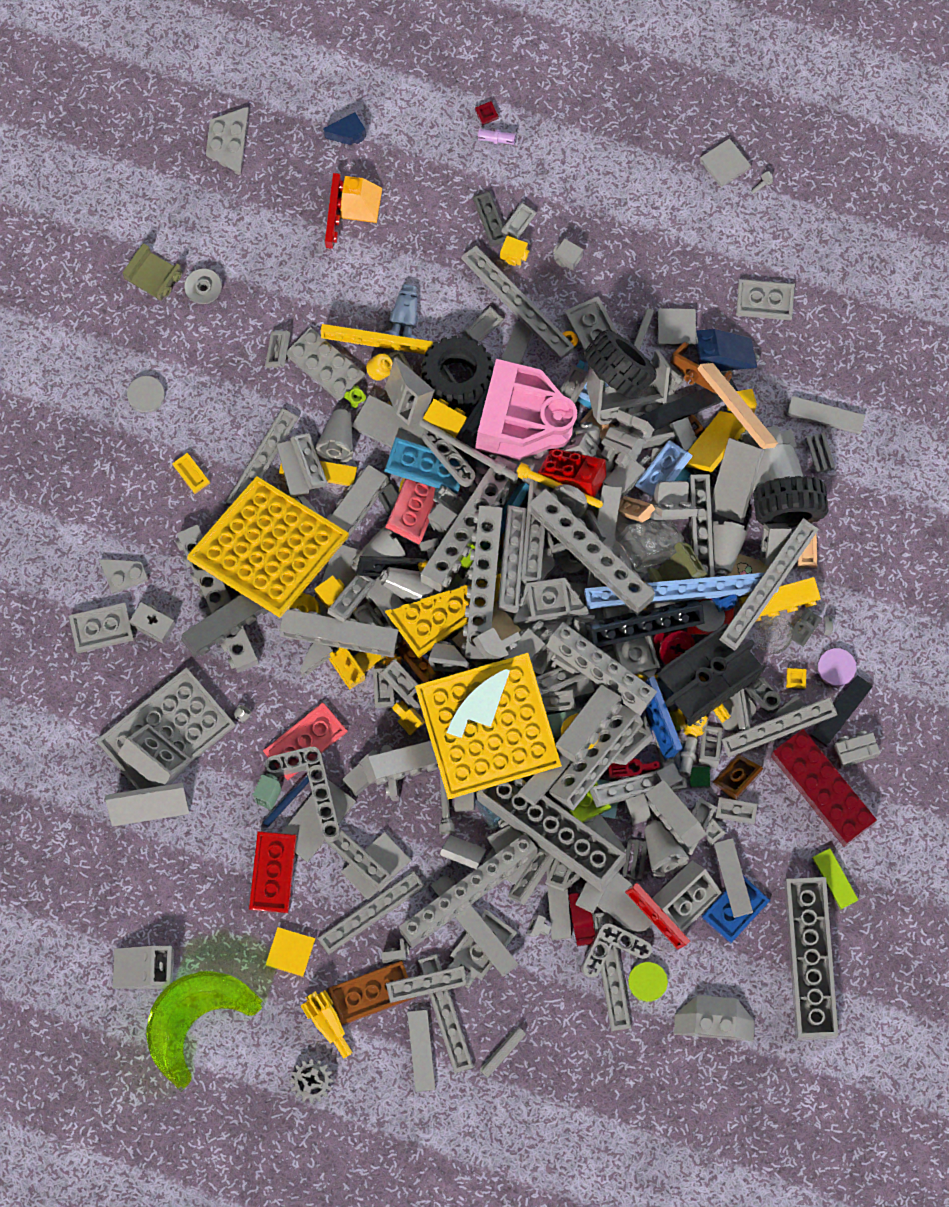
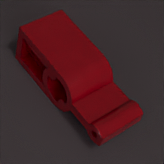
(620, 771)
(582, 922)

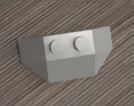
(714, 1019)

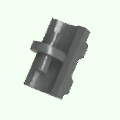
(805, 627)

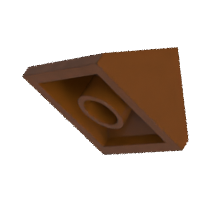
(738, 777)

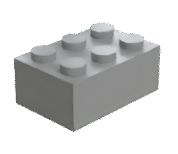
(674, 815)

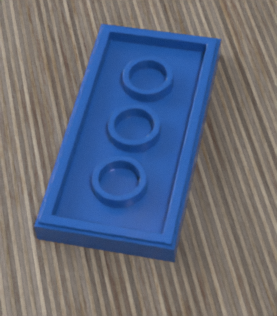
(662, 723)

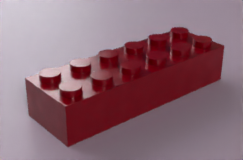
(823, 788)

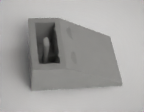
(408, 393)
(143, 967)

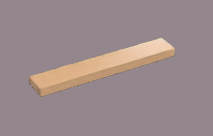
(737, 406)

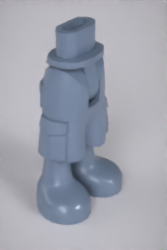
(404, 312)

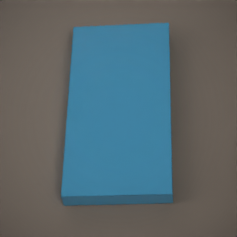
(420, 465)

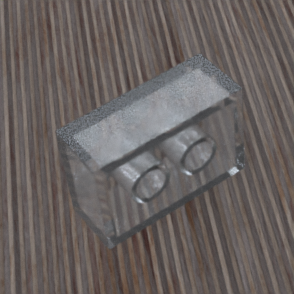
(650, 542)

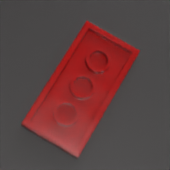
(273, 872)

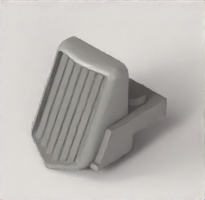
(672, 501)

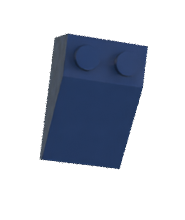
(725, 350)

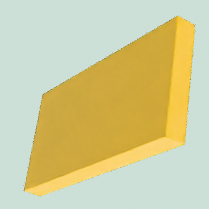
(712, 443)

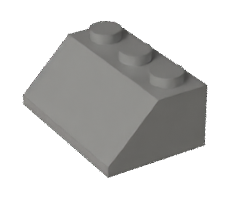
(154, 756)
(687, 895)

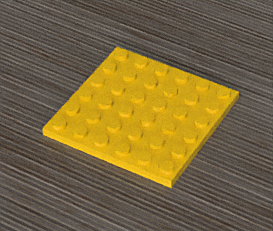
(268, 546)
(486, 756)

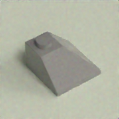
(447, 658)

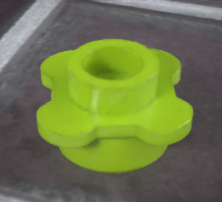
(361, 397)

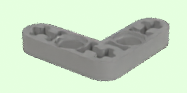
(607, 943)

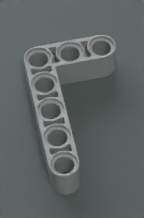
(316, 785)

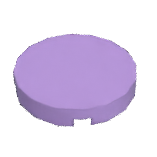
(836, 667)

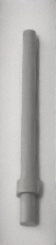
(498, 467)

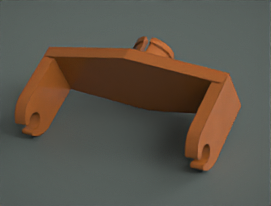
(690, 368)

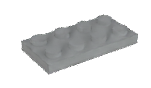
(325, 364)

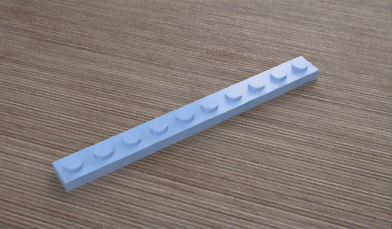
(680, 590)

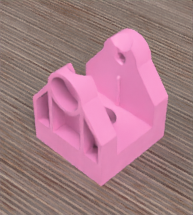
(523, 413)

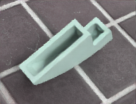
(480, 704)

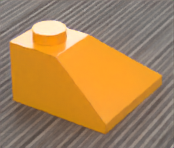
(360, 200)

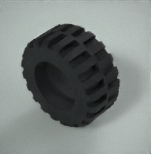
(457, 351)
(620, 364)
(791, 500)

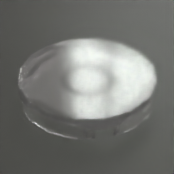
(774, 634)

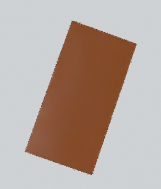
(366, 993)

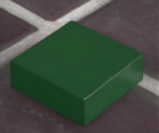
(700, 777)

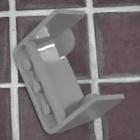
(607, 401)

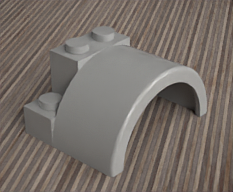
(776, 461)

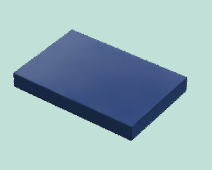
(722, 918)

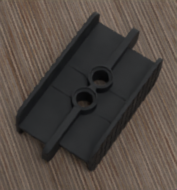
(698, 697)

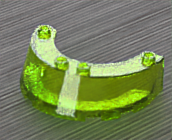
(181, 1006)

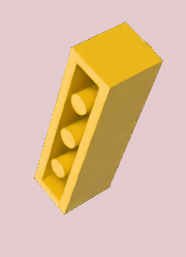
(790, 598)

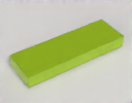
(835, 879)

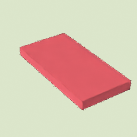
(412, 510)
(316, 729)

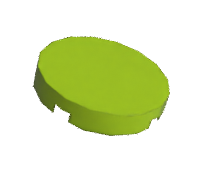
(647, 981)

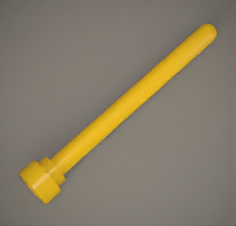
(525, 472)

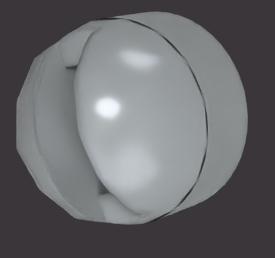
(242, 712)

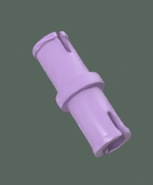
(496, 136)

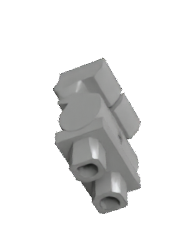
(626, 439)

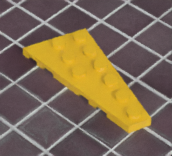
(435, 616)

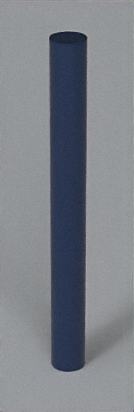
(287, 800)

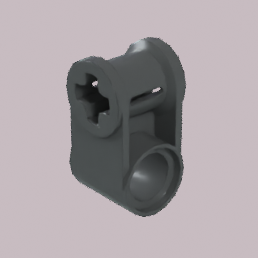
(761, 692)

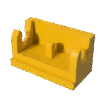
(347, 667)

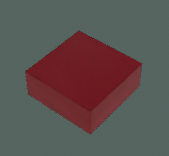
(486, 113)

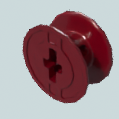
(663, 641)

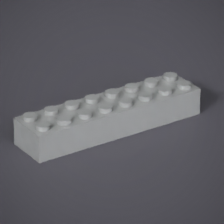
(556, 832)
(811, 959)

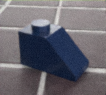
(346, 130)

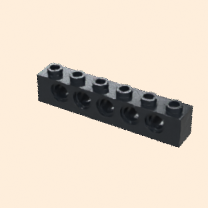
(646, 623)

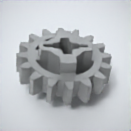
(299, 1076)

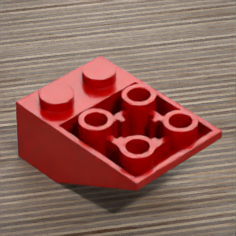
(575, 469)

